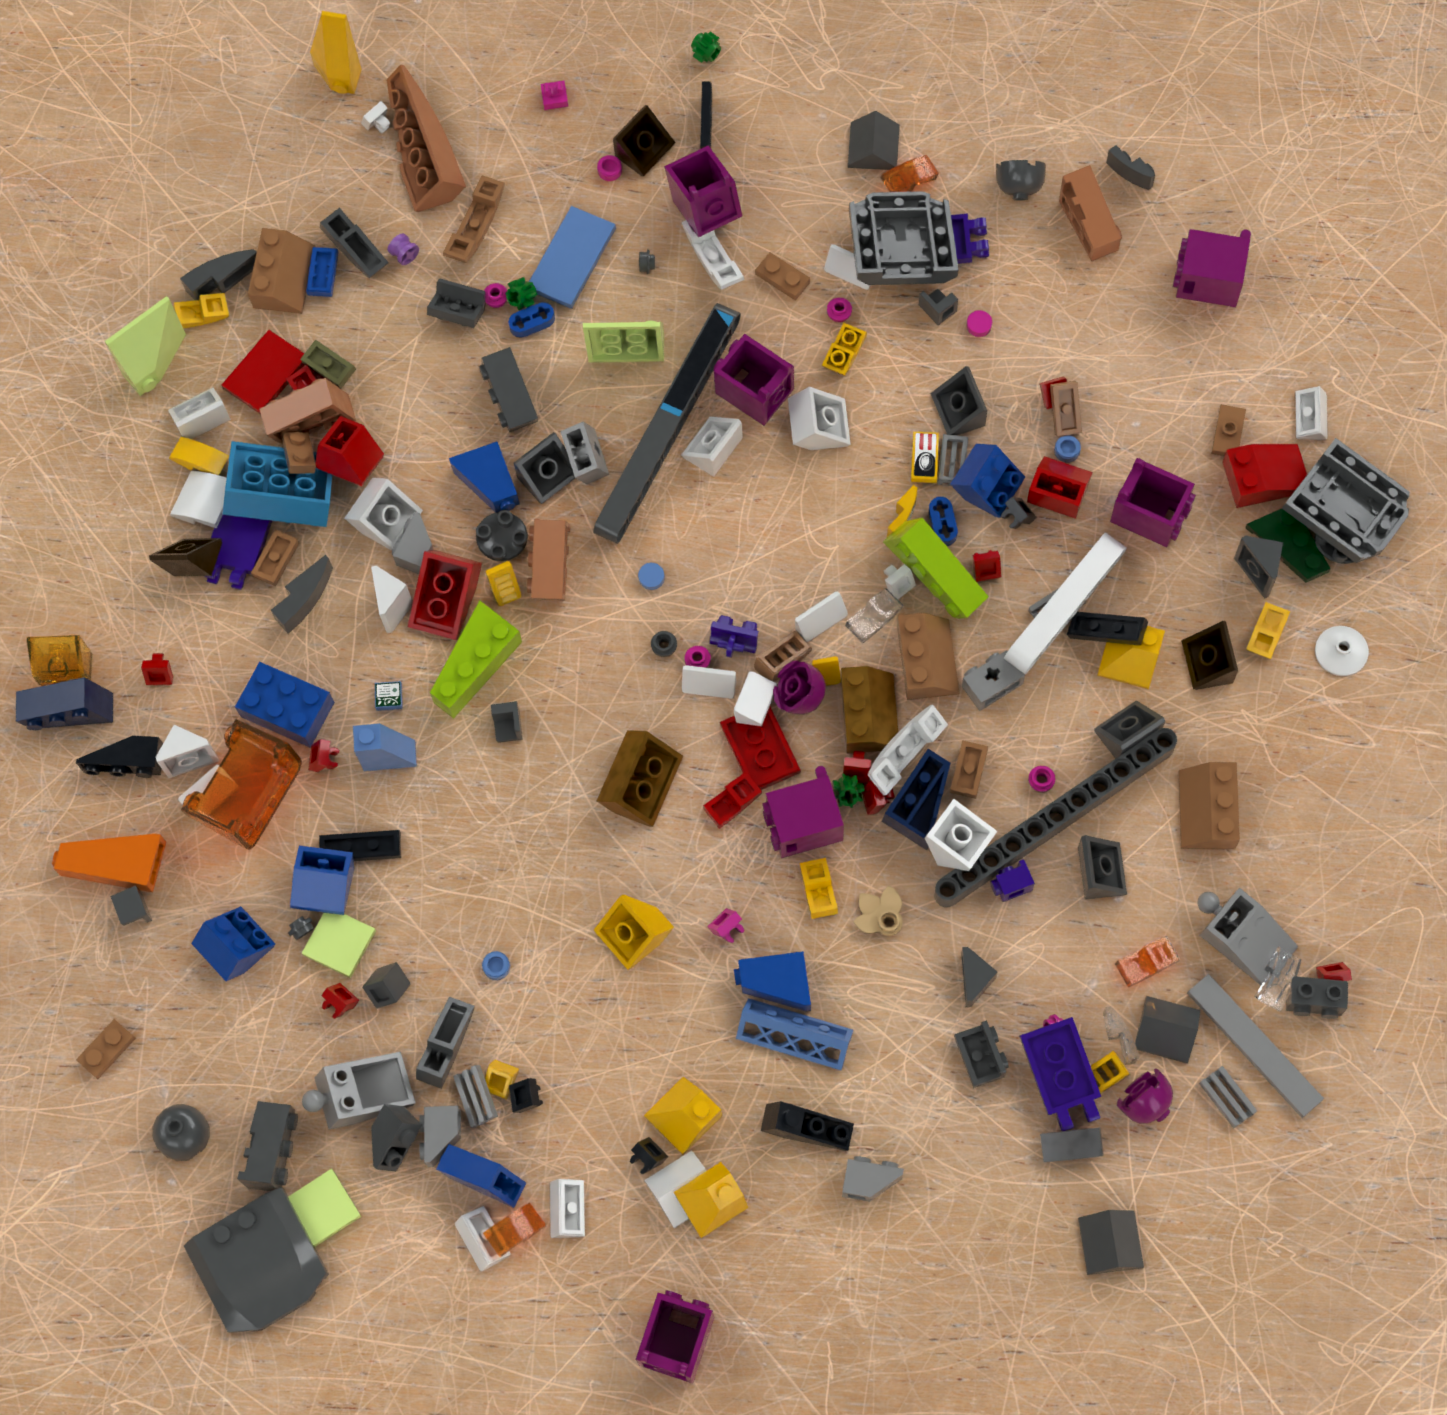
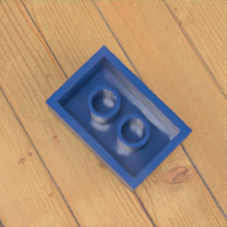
(284, 704)

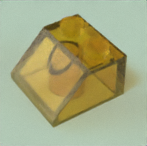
(59, 659)

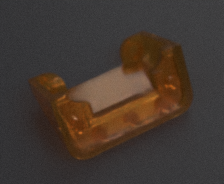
(245, 785)

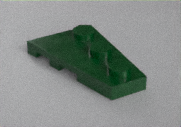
(1298, 547)

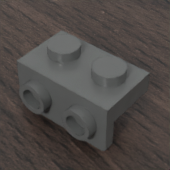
(457, 303)
(1318, 997)
(981, 1054)

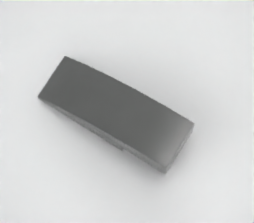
(353, 243)
(219, 273)
(303, 594)
(444, 1042)

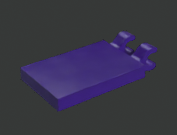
(962, 229)
(241, 547)
(1061, 1071)

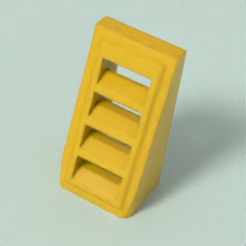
(503, 583)
(1114, 1058)

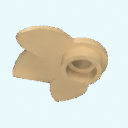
(877, 910)

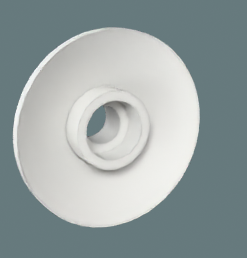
(1333, 658)

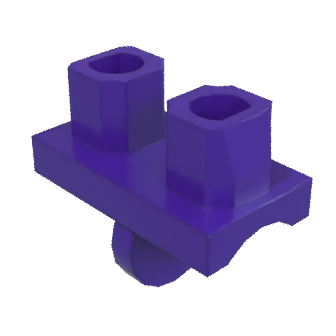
(734, 637)

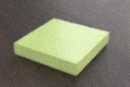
(339, 942)
(324, 1207)

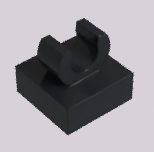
(1020, 510)
(524, 1095)
(649, 1154)

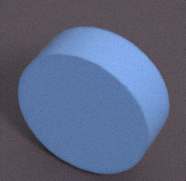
(1067, 449)
(651, 576)
(496, 965)

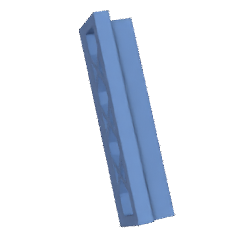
(795, 1025)

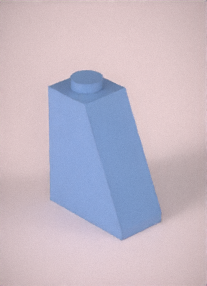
(383, 748)

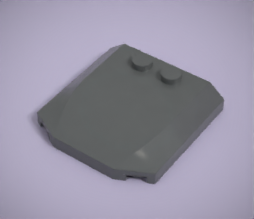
(903, 239)
(1349, 503)
(257, 1263)

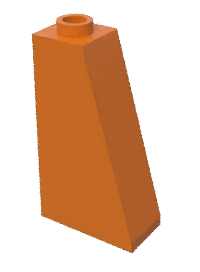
(113, 861)

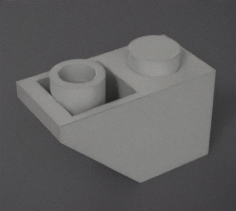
(410, 549)
(440, 1128)
(868, 1180)

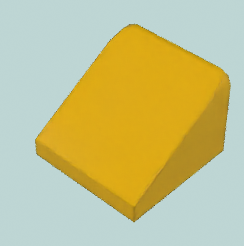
(829, 669)
(499, 1077)

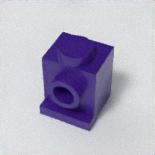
(1013, 882)

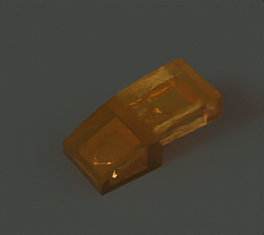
(909, 174)
(1147, 961)
(514, 1229)

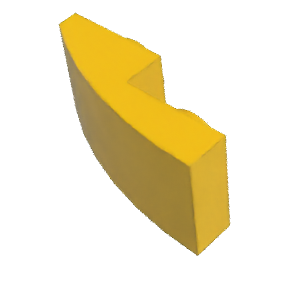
(844, 349)
(198, 455)

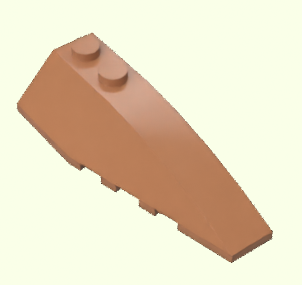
(427, 156)

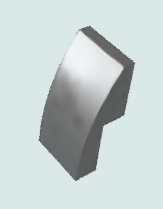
(1072, 1144)

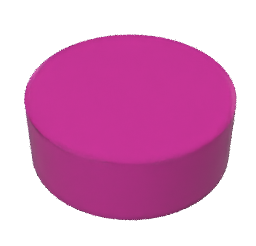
(609, 168)
(979, 323)

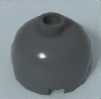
(1020, 178)
(180, 1132)

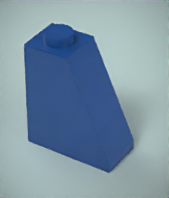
(487, 476)
(776, 979)
(481, 1175)

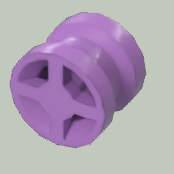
(403, 249)

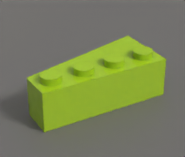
(936, 567)
(475, 658)

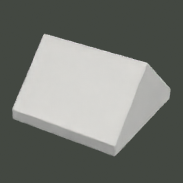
(199, 414)
(714, 443)
(392, 598)
(184, 752)
(958, 837)
(671, 1179)

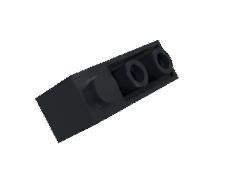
(124, 757)
(806, 1126)

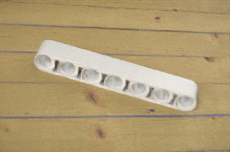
(1065, 603)

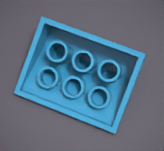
(264, 490)

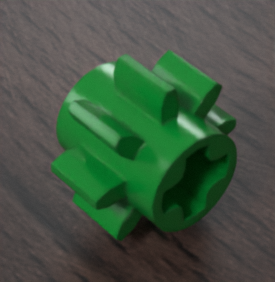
(706, 47)
(521, 293)
(846, 797)

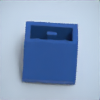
(988, 479)
(321, 880)
(232, 943)

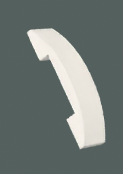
(714, 258)
(904, 747)

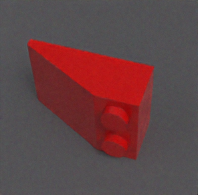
(1263, 472)
(443, 593)

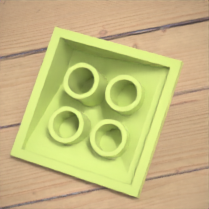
(624, 341)
(147, 346)

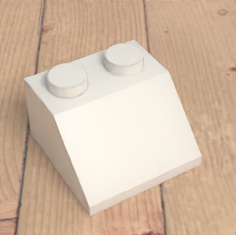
(818, 420)
(382, 512)

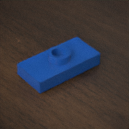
(322, 272)

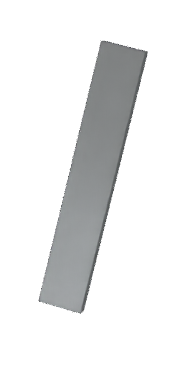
(1255, 1046)

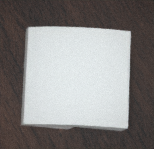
(201, 499)

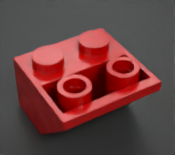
(348, 452)
(1059, 487)

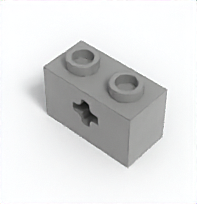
(584, 453)
(984, 691)

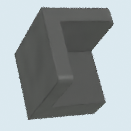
(938, 305)
(507, 721)
(130, 906)
(386, 985)

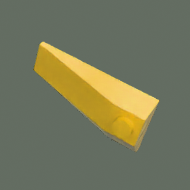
(335, 53)

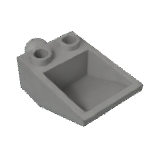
(1246, 939)
(359, 1089)

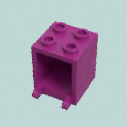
(703, 191)
(1212, 267)
(764, 387)
(1146, 500)
(803, 816)
(673, 1346)

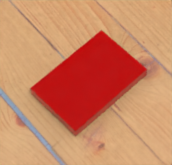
(264, 371)
(761, 750)

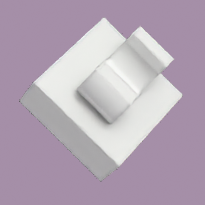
(376, 118)
(899, 580)

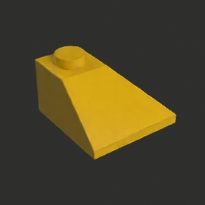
(1132, 662)
(632, 929)
(684, 1115)
(711, 1199)

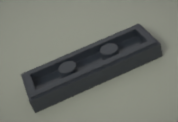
(706, 114)
(1107, 628)
(365, 845)

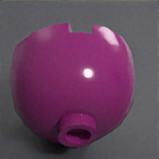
(799, 688)
(1147, 1098)

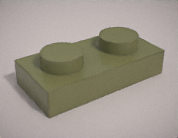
(328, 364)

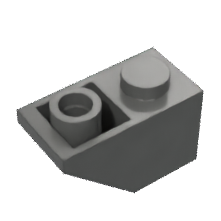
(392, 1136)

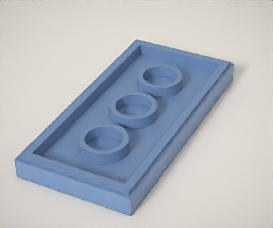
(572, 256)

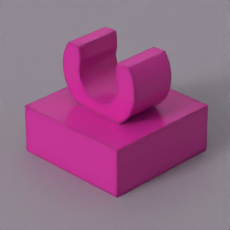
(554, 95)
(725, 923)

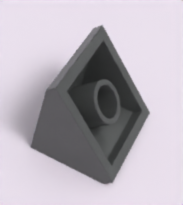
(873, 142)
(960, 403)
(545, 468)
(1259, 561)
(1129, 728)
(1101, 868)
(1167, 1029)
(1110, 1241)

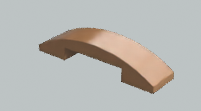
(476, 221)

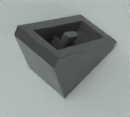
(976, 975)

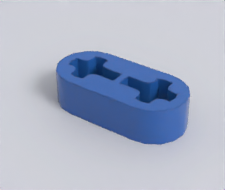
(531, 319)
(948, 520)

